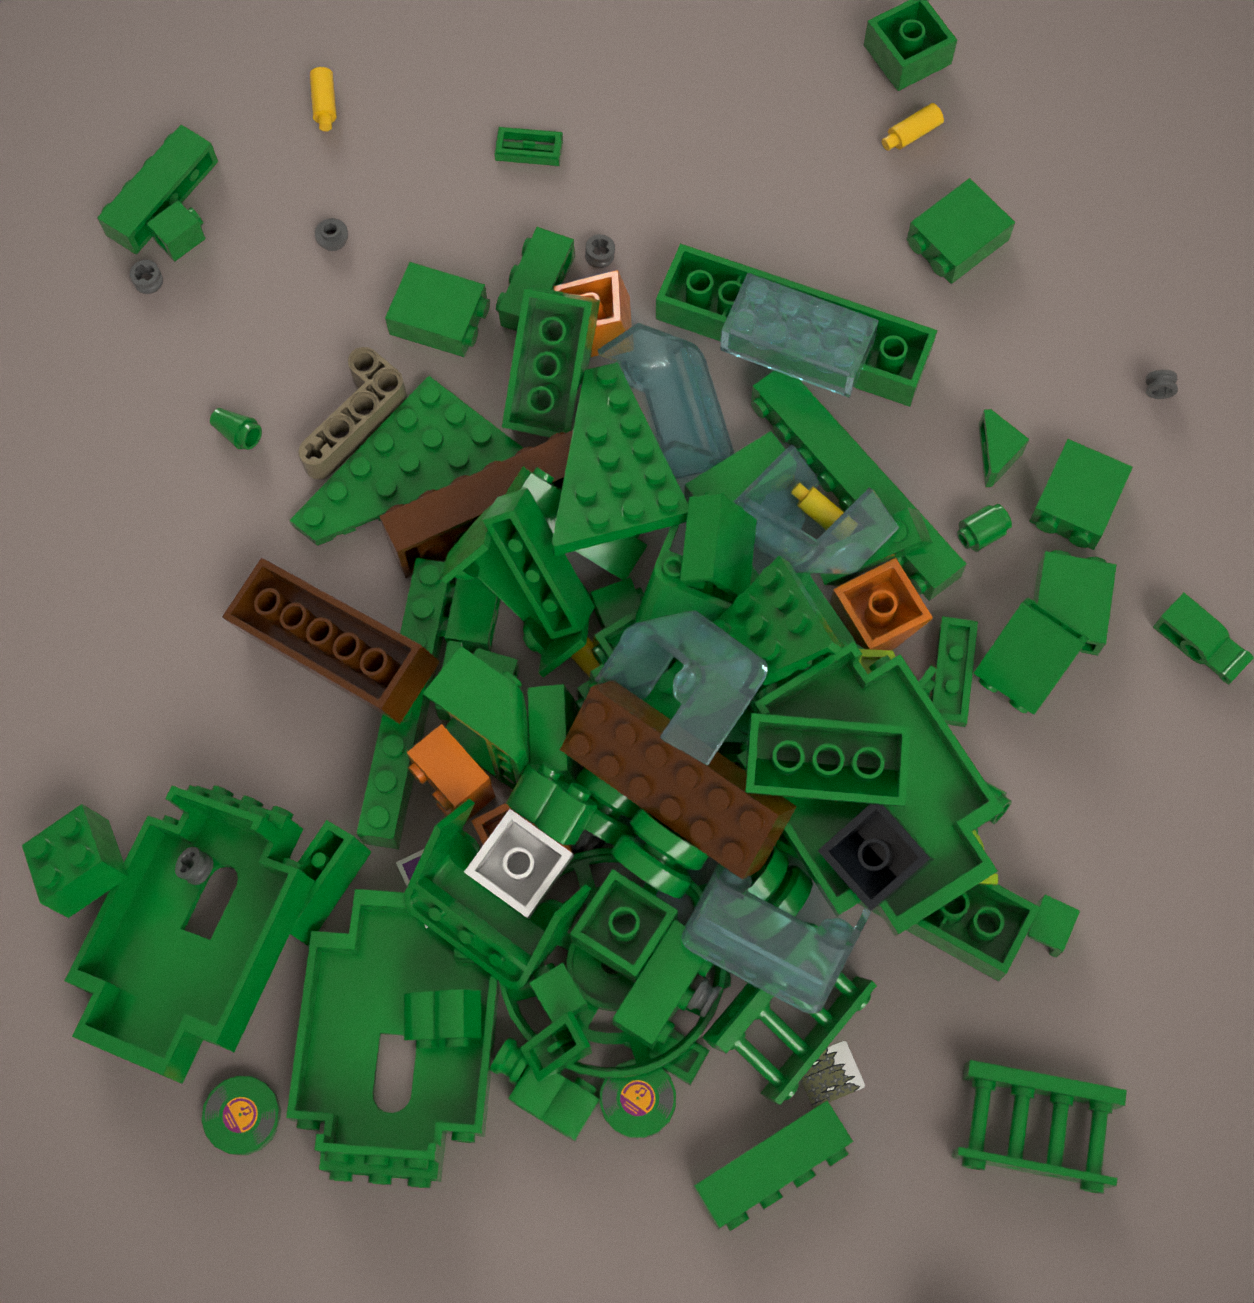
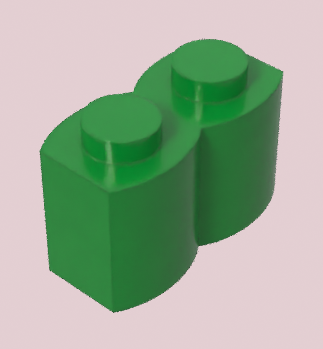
(551, 803)
(442, 1016)
(556, 1101)

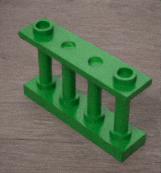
(754, 1004)
(1062, 1095)

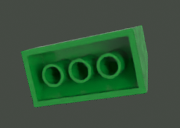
(827, 759)

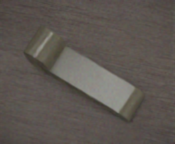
(323, 452)

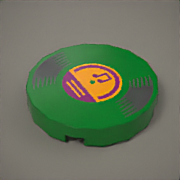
(639, 1103)
(241, 1115)

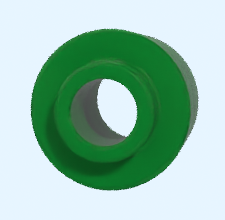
(984, 527)

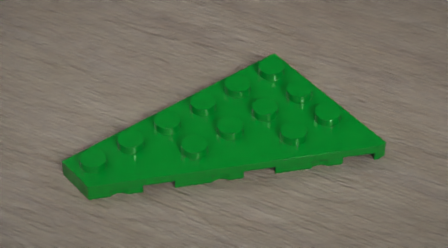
(413, 451)
(614, 470)
(775, 622)

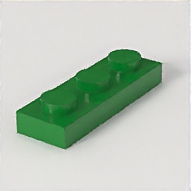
(954, 669)

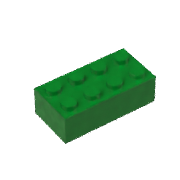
(549, 361)

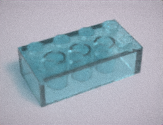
(798, 335)

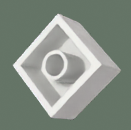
(519, 863)

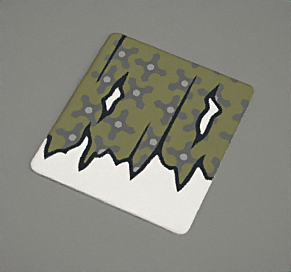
(832, 1075)

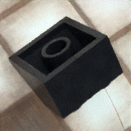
(875, 855)

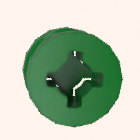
(510, 1061)

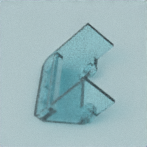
(678, 396)
(779, 520)
(712, 686)
(768, 943)

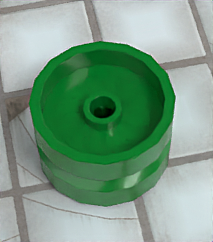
(608, 818)
(658, 855)
(781, 884)

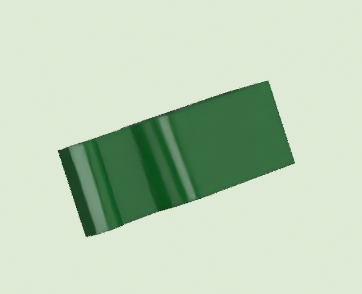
(1202, 638)

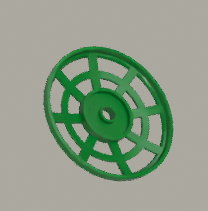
(607, 990)

